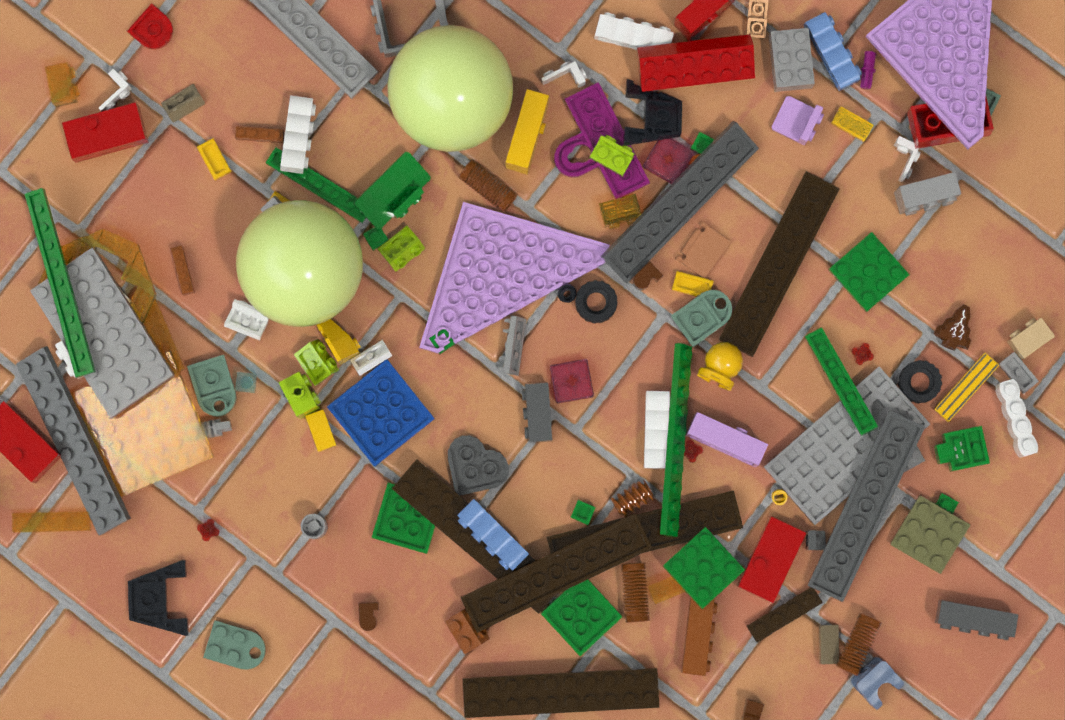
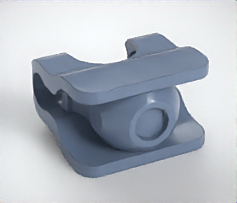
(872, 677)

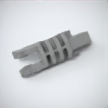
(215, 428)

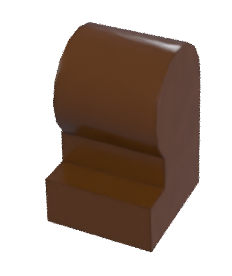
(644, 276)
(366, 615)
(752, 710)

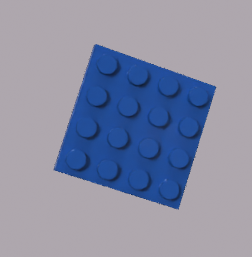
(380, 413)

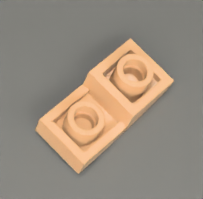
(757, 18)

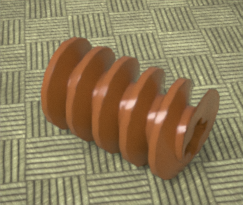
(632, 498)

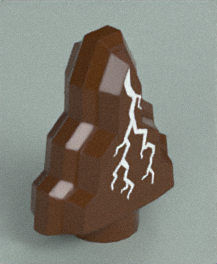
(955, 330)

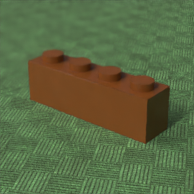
(697, 638)

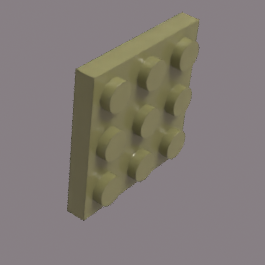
(930, 534)

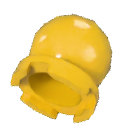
(722, 363)

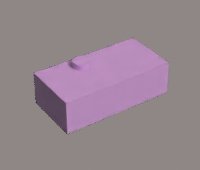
(727, 439)

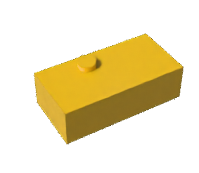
(527, 131)

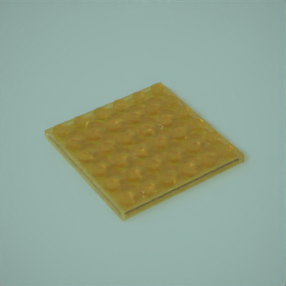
(150, 437)

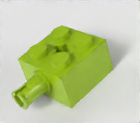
(299, 394)

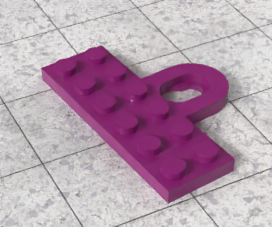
(596, 118)

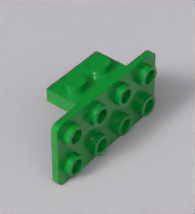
(393, 191)

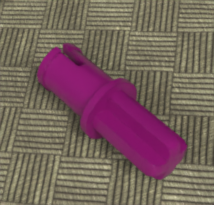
(868, 70)

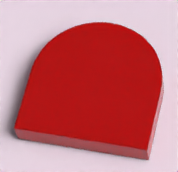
(152, 28)

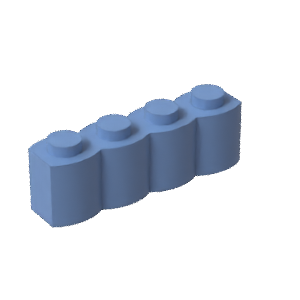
(832, 52)
(489, 531)

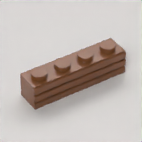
(259, 134)
(182, 270)

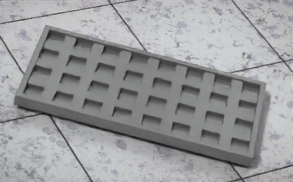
(120, 346)
(829, 455)

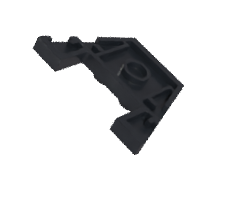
(661, 116)
(149, 599)

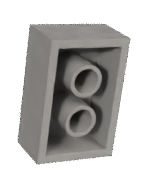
(791, 59)
(927, 194)

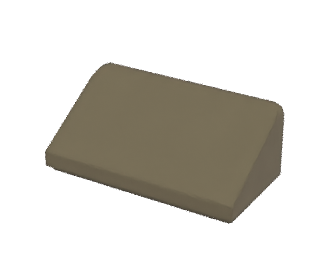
(183, 103)
(828, 644)

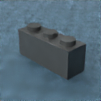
(537, 412)

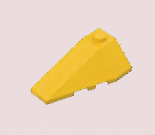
(339, 341)

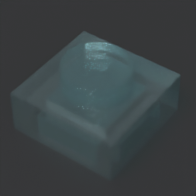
(246, 382)

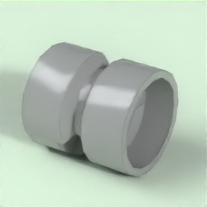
(314, 526)

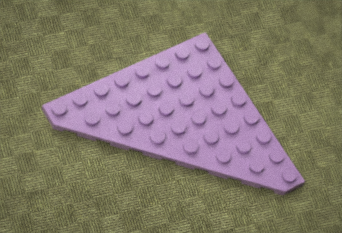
(943, 58)
(499, 268)

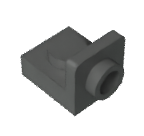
(815, 540)

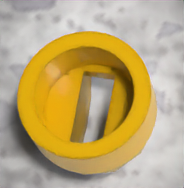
(779, 500)

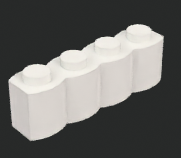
(630, 34)
(296, 134)
(1018, 424)
(656, 428)

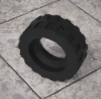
(596, 287)
(934, 378)

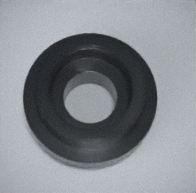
(568, 297)

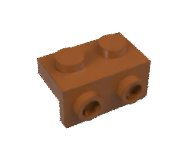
(465, 633)

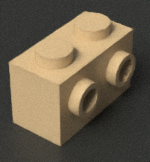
(1030, 338)

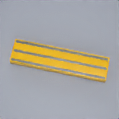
(966, 387)

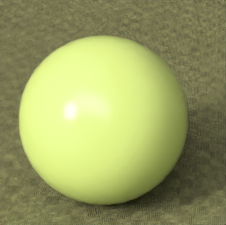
(450, 88)
(299, 263)

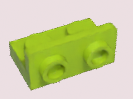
(612, 155)
(401, 248)
(316, 361)

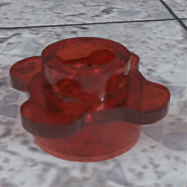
(867, 353)
(696, 451)
(202, 528)

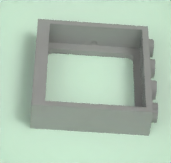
(380, 27)

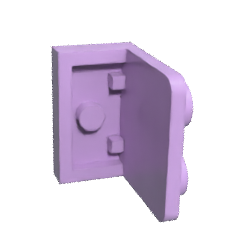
(797, 120)

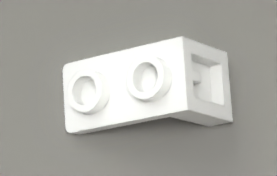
(906, 146)

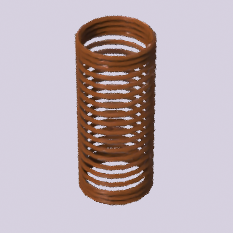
(508, 199)
(636, 593)
(845, 664)

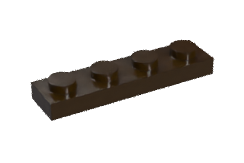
(784, 614)

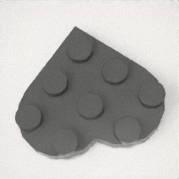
(474, 467)

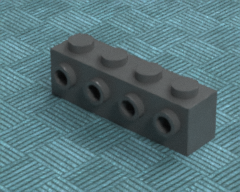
(977, 619)

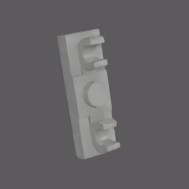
(513, 345)

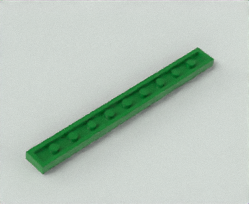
(60, 283)
(676, 440)

